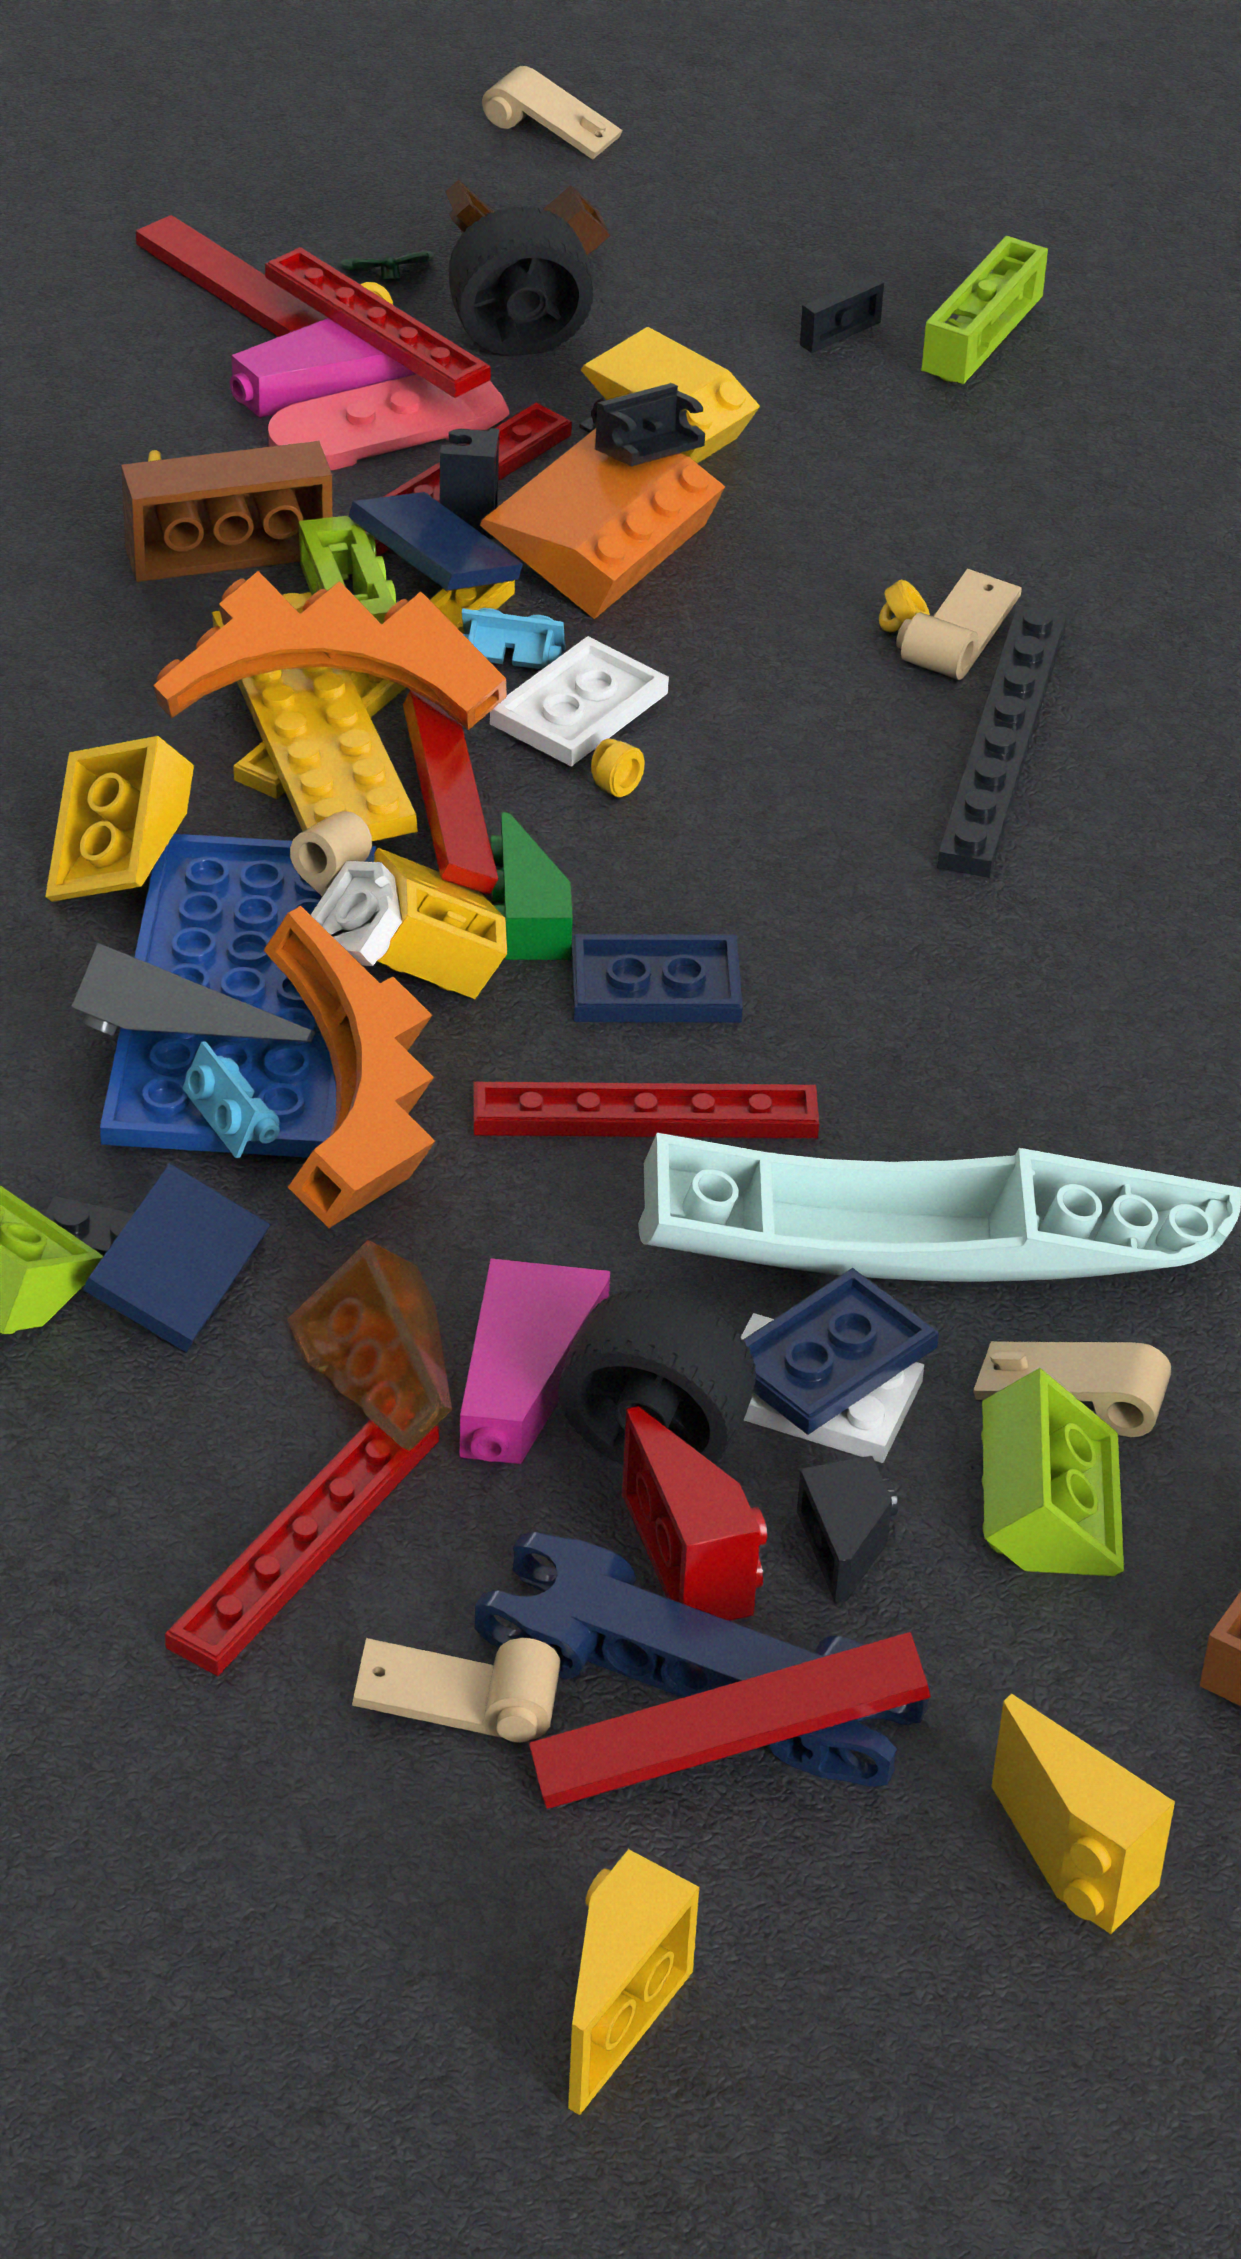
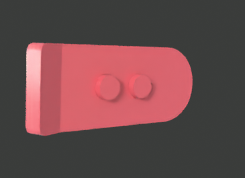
(384, 418)

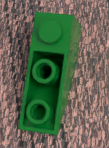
(532, 895)

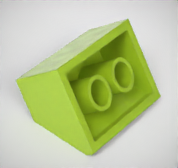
(38, 1265)
(1051, 1480)

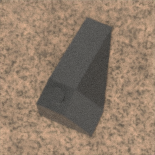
(150, 999)

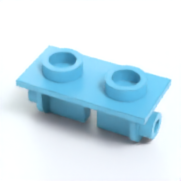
(535, 638)
(227, 1101)

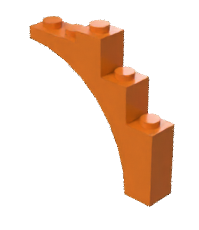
(336, 631)
(376, 1077)

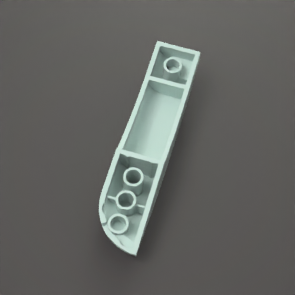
(929, 1219)

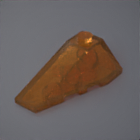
(378, 1342)

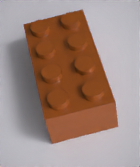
(222, 509)

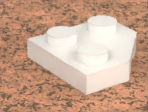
(361, 910)

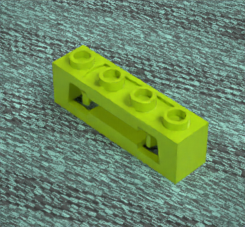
(987, 309)
(341, 547)

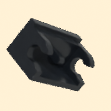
(647, 425)
(470, 475)

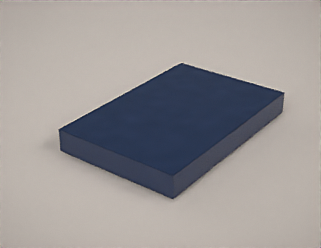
(435, 540)
(656, 978)
(176, 1257)
(835, 1350)

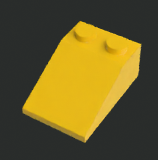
(655, 360)
(117, 816)
(1081, 1816)
(630, 1967)

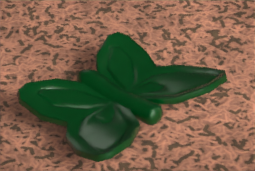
(388, 265)

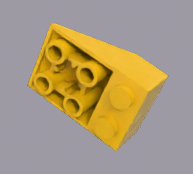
(445, 929)

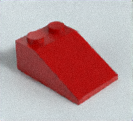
(691, 1521)

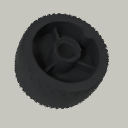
(520, 281)
(668, 1361)

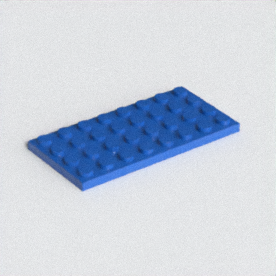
(209, 921)

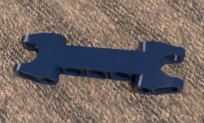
(603, 1619)

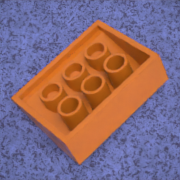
(602, 523)

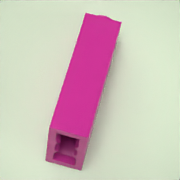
(308, 366)
(520, 1353)

